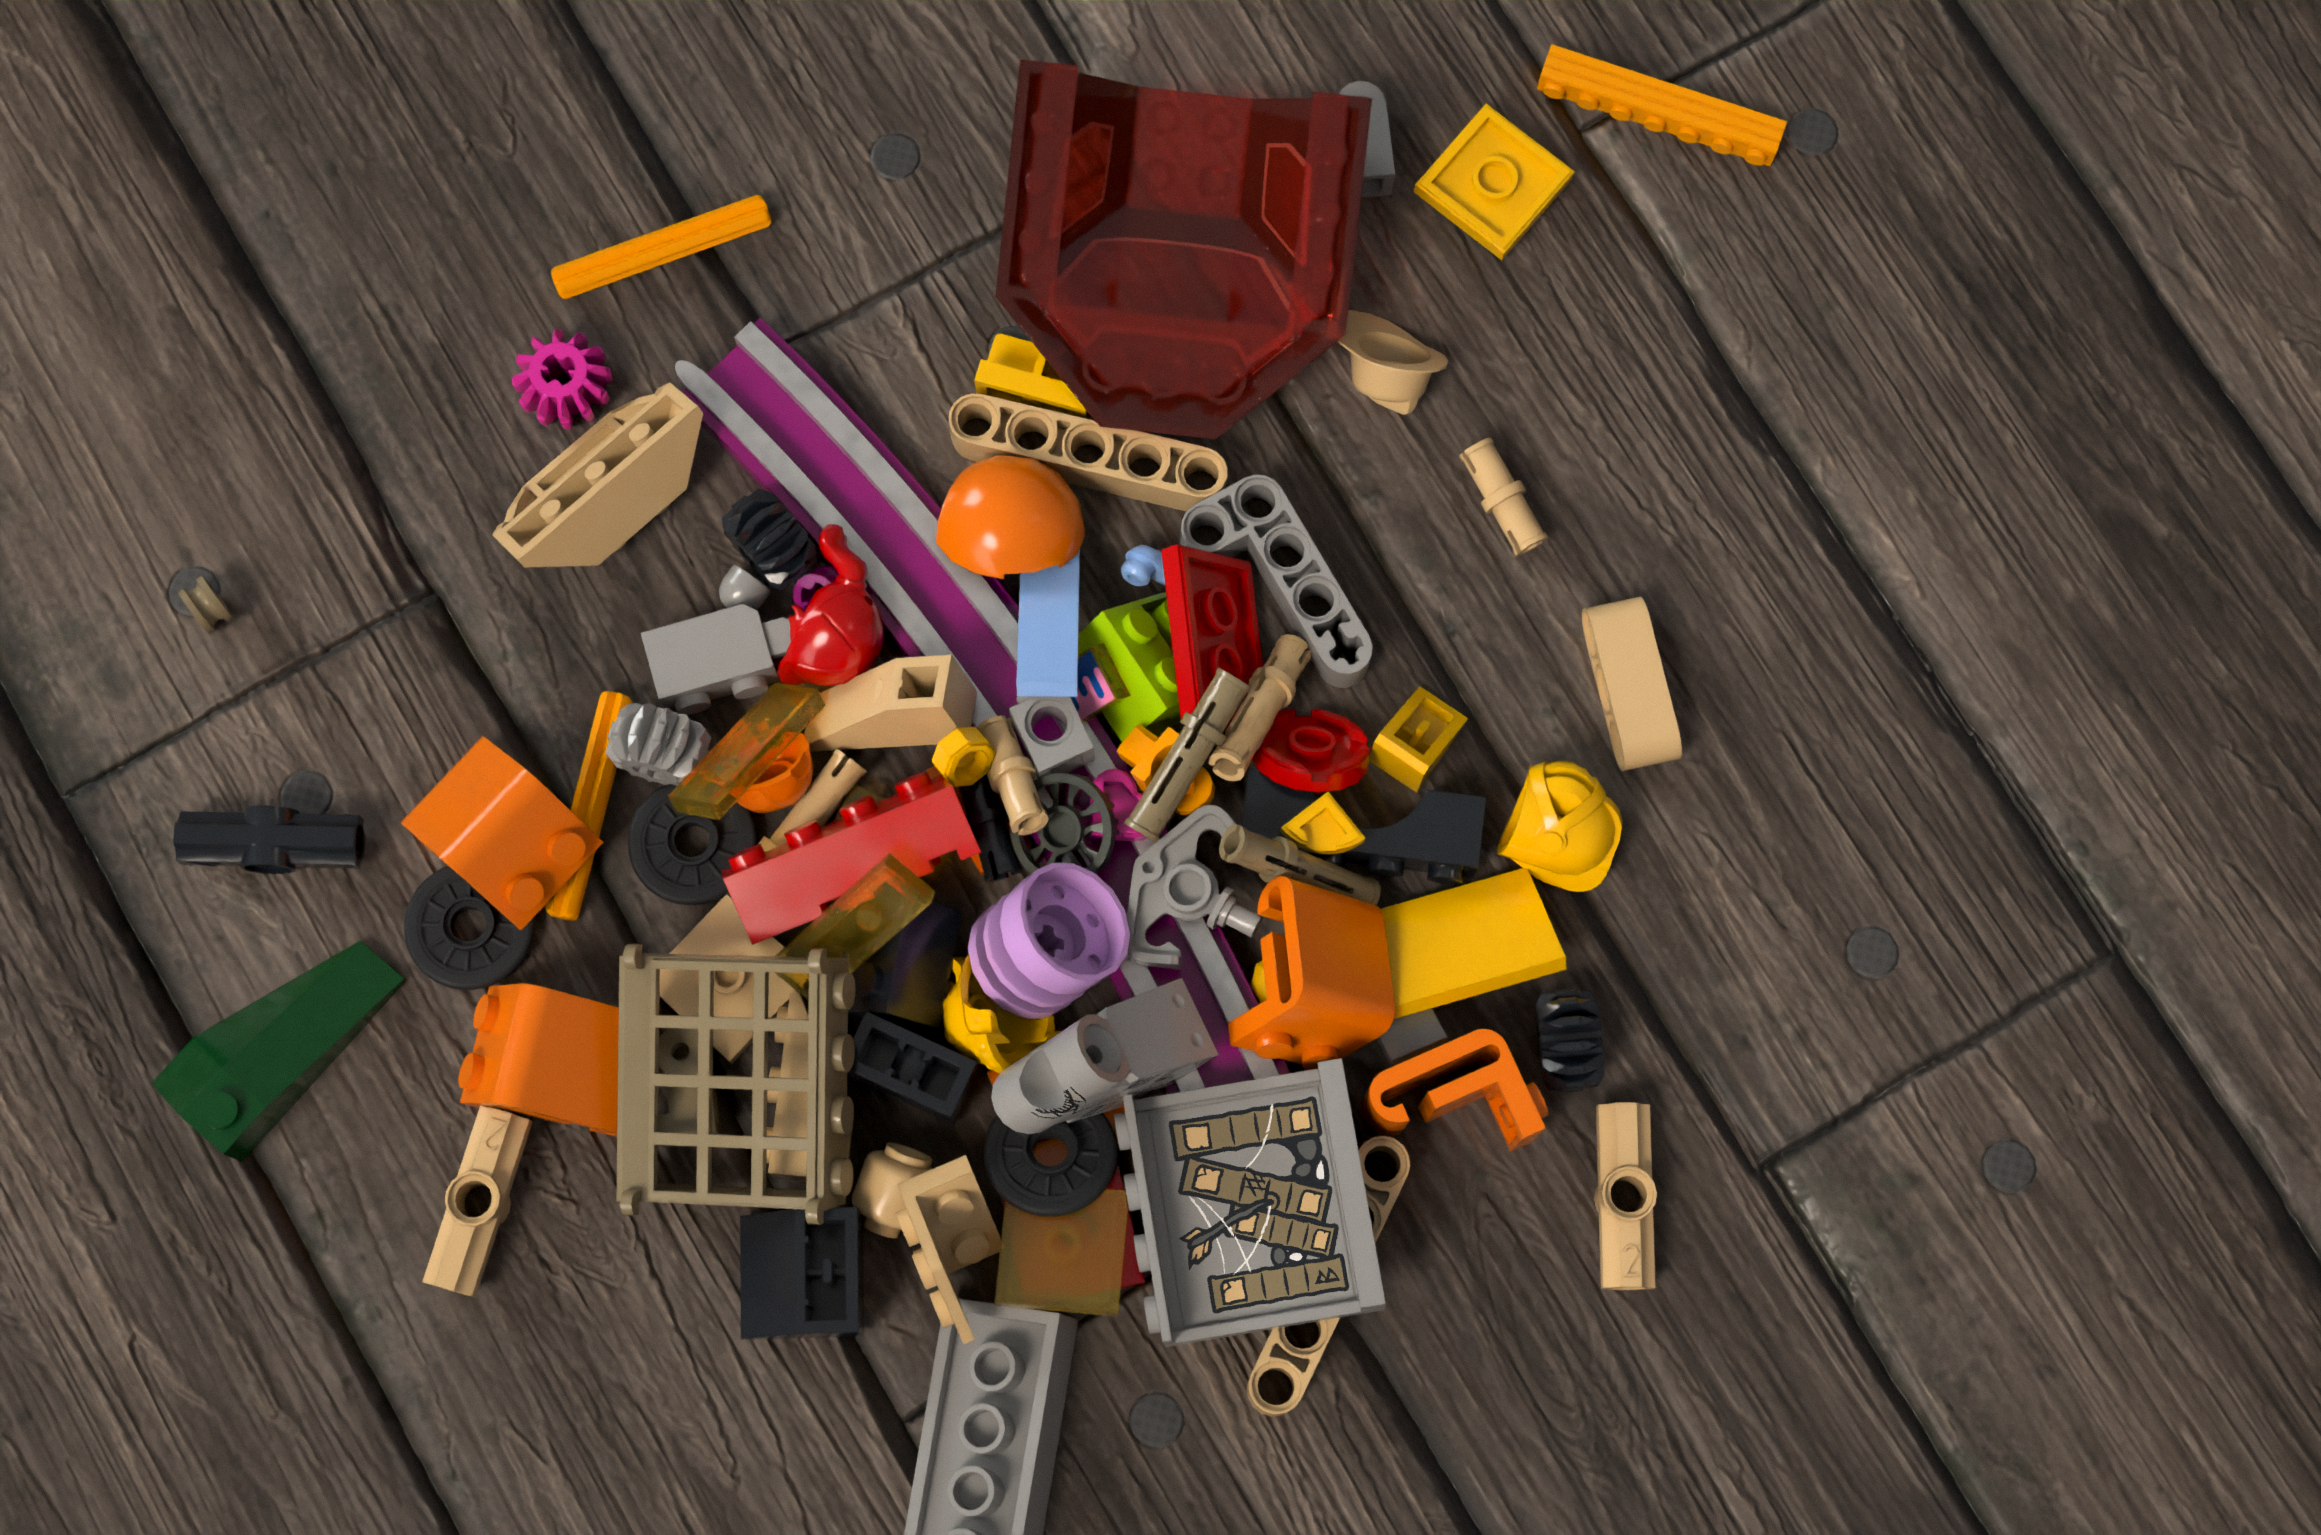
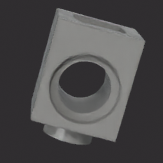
(1057, 756)

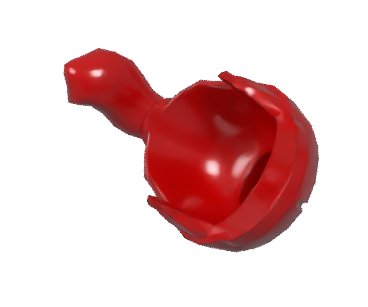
(841, 625)

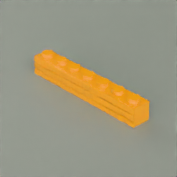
(1661, 106)

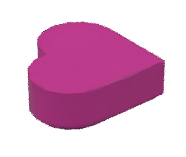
(1124, 796)

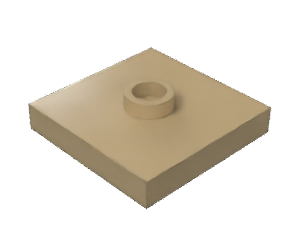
(723, 934)

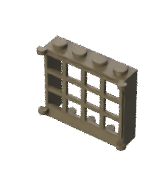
(828, 1106)

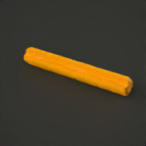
(661, 246)
(590, 800)

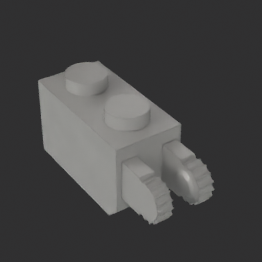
(715, 657)

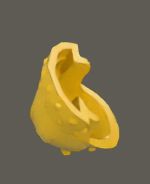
(985, 1030)

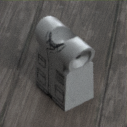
(1104, 1056)

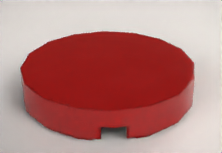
(1313, 751)

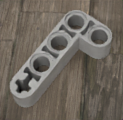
(1286, 584)

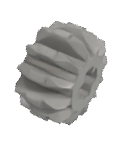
(656, 743)

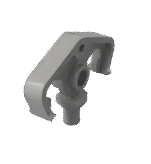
(1176, 884)

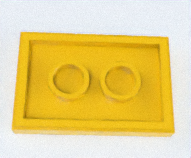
(1469, 942)

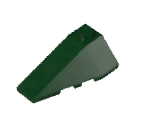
(262, 1059)

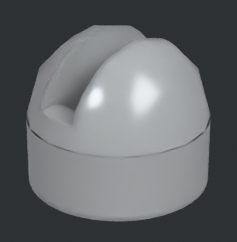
(742, 588)

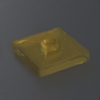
(1065, 1259)

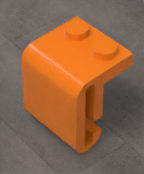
(502, 832)
(1322, 978)
(544, 1056)
(1514, 1104)

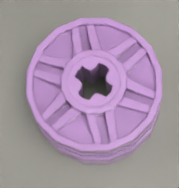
(1048, 940)

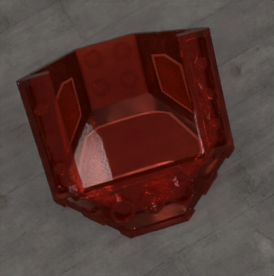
(1178, 242)

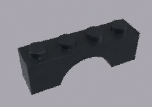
(1435, 838)

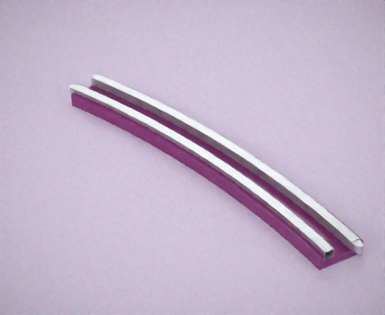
(835, 470)

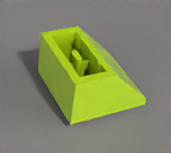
(1142, 651)

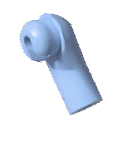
(1142, 565)

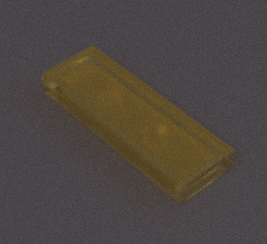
(746, 751)
(861, 918)

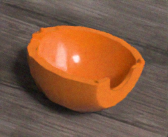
(1010, 518)

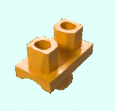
(1146, 753)

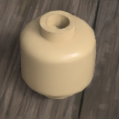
(877, 1186)

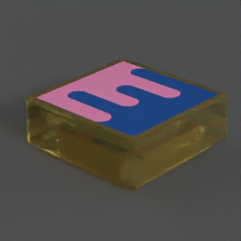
(1098, 683)

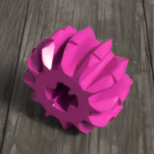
(548, 395)

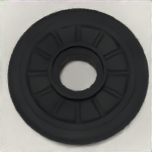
(680, 877)
(445, 957)
(1058, 1188)

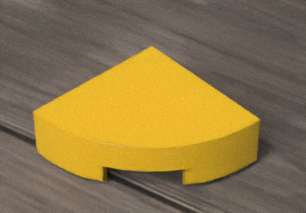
(1323, 828)

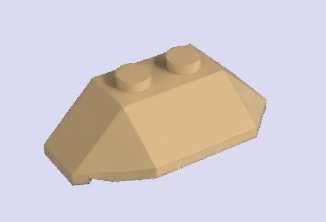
(605, 484)

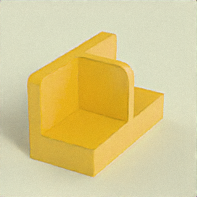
(1023, 375)

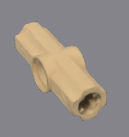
(1626, 1156)
(467, 1241)

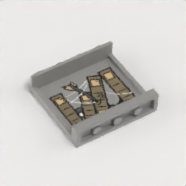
(1250, 1206)

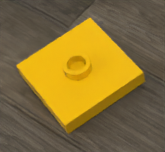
(1494, 181)

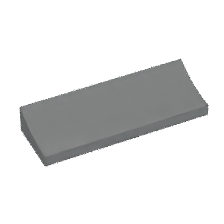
(992, 1423)

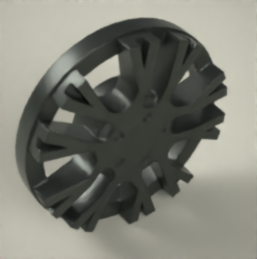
(1069, 826)

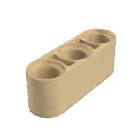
(1631, 683)

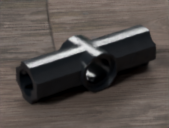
(269, 839)

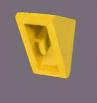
(1416, 738)

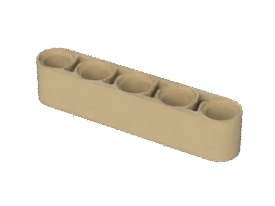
(1068, 433)
(1301, 1363)

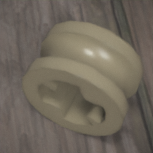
(205, 604)

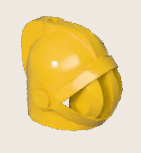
(1563, 827)

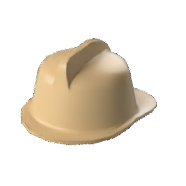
(1388, 361)

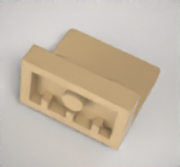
(954, 1230)

